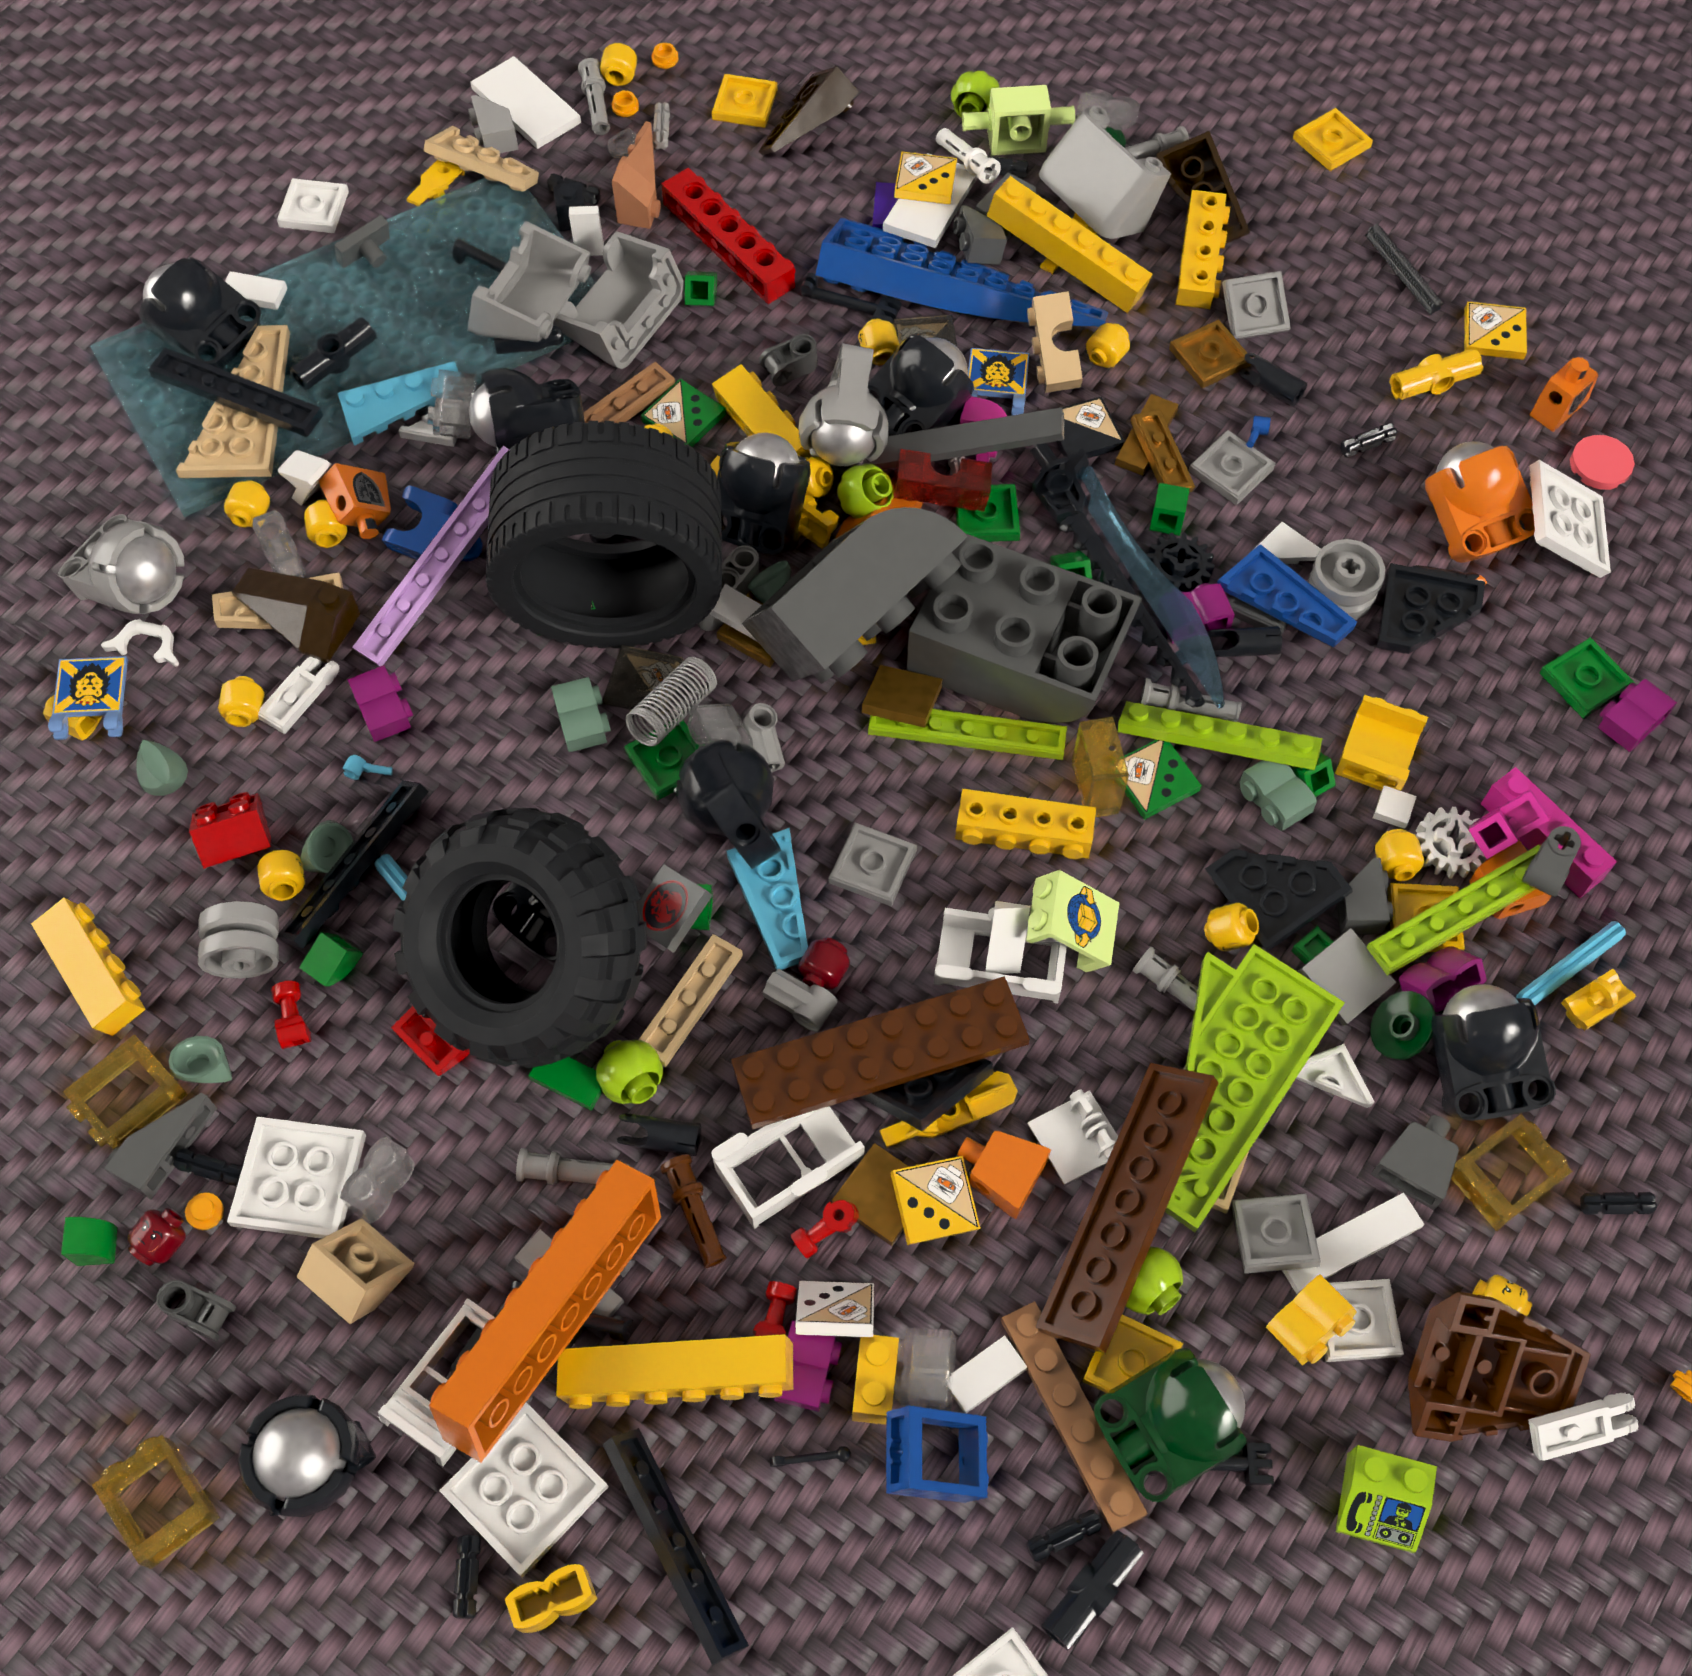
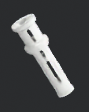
(974, 159)

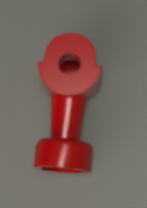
(290, 1028)
(836, 1218)
(780, 1295)

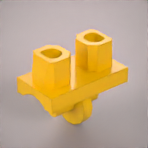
(816, 525)
(1597, 1000)

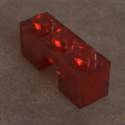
(920, 482)

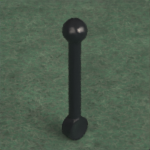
(842, 1454)

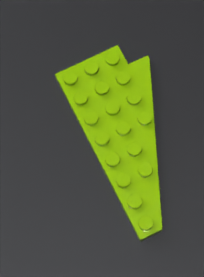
(1254, 1037)

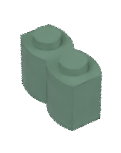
(579, 714)
(1278, 793)

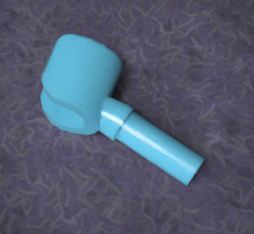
(356, 765)

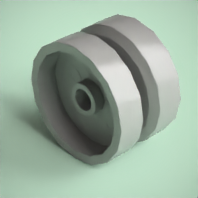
(1348, 575)
(238, 940)

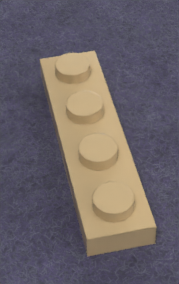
(691, 997)

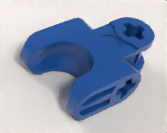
(435, 513)

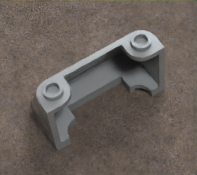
(1102, 178)
(529, 288)
(626, 301)

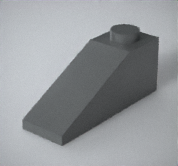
(149, 1153)

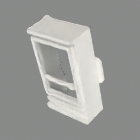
(956, 952)
(826, 1135)
(409, 1409)

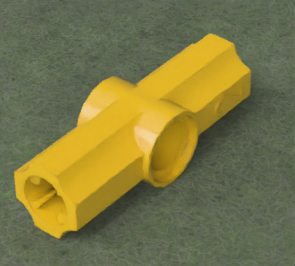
(1436, 374)

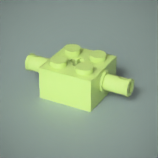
(1018, 119)

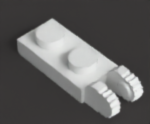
(297, 693)
(1582, 1426)

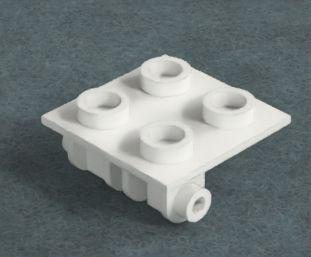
(1076, 1135)

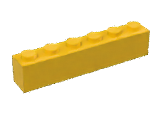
(1069, 244)
(675, 1370)

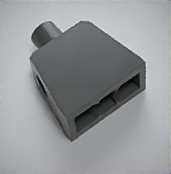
(1420, 1162)

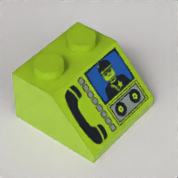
(1385, 1498)

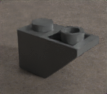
(979, 237)
(1367, 906)

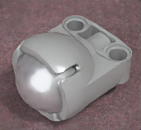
(845, 419)
(126, 566)

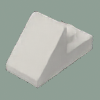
(304, 473)

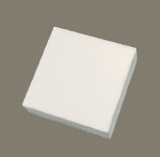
(1394, 807)

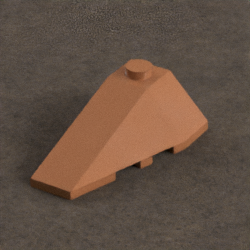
(636, 183)

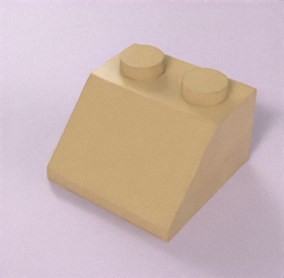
(354, 1269)

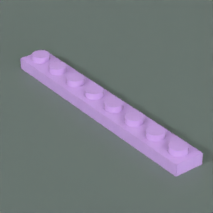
(429, 572)

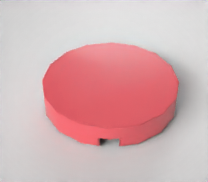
(1602, 462)

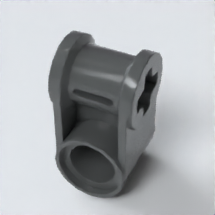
(791, 359)
(1550, 864)
(201, 1312)

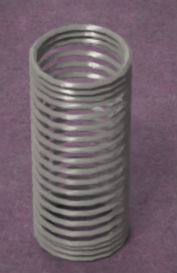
(653, 719)

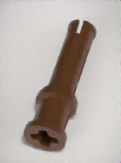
(688, 1195)

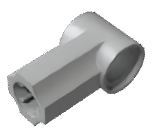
(765, 736)
(807, 1004)

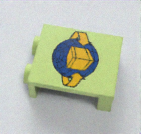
(1074, 917)

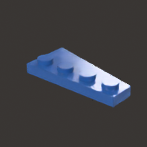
(1284, 594)

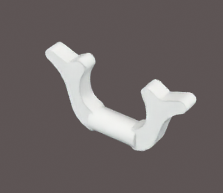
(138, 627)

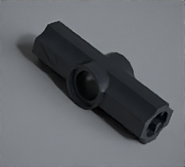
(333, 353)
(1092, 1589)

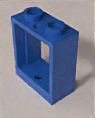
(905, 1469)

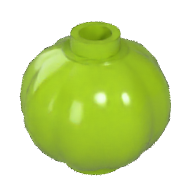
(972, 92)
(863, 487)
(629, 1071)
(1156, 1283)

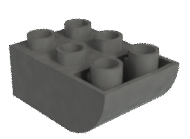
(855, 591)
(1020, 633)

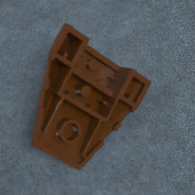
(1488, 1370)

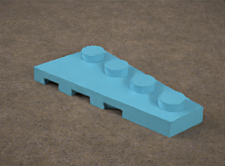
(383, 402)
(774, 901)

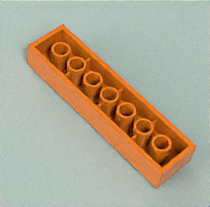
(545, 1311)

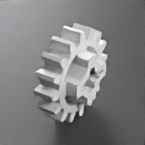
(1449, 843)

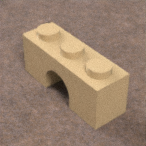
(1058, 368)

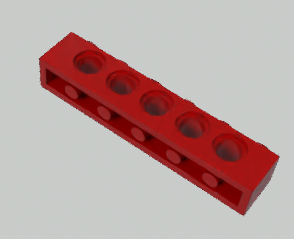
(728, 235)

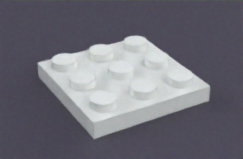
(1569, 519)
(295, 1177)
(525, 1491)

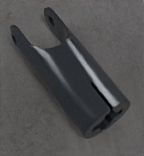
(506, 346)
(1274, 380)
(1250, 641)
(664, 1134)

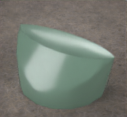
(770, 580)
(159, 769)
(325, 846)
(200, 1061)

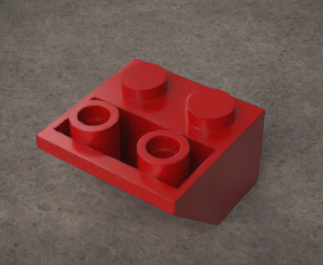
(229, 829)

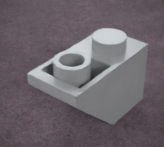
(494, 125)

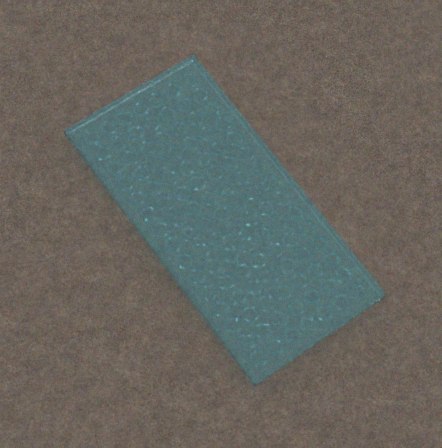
(412, 302)

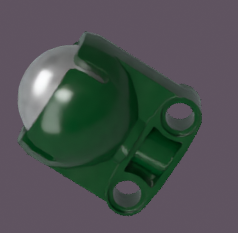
(1175, 1420)

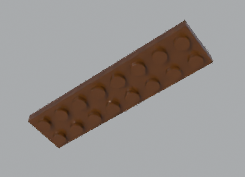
(879, 1052)
(1127, 1207)

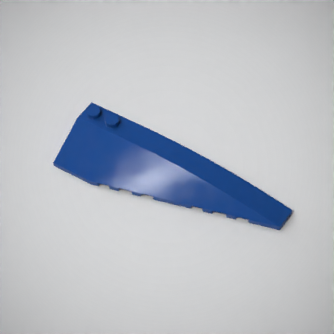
(887, 265)

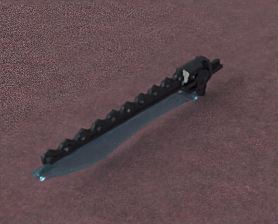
(1064, 499)

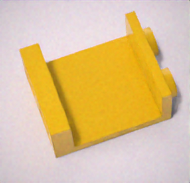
(1381, 744)

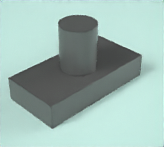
(364, 243)

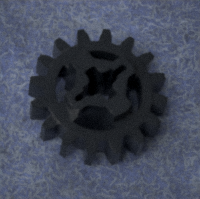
(1182, 561)

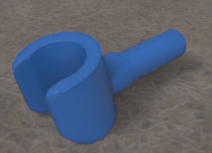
(1260, 427)

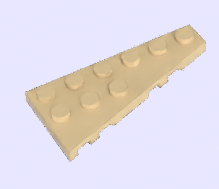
(234, 441)

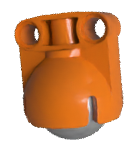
(1480, 500)

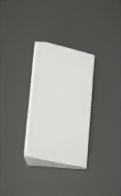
(1007, 938)

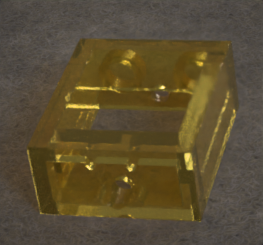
(1097, 769)
(144, 1113)
(1485, 1194)
(177, 1532)

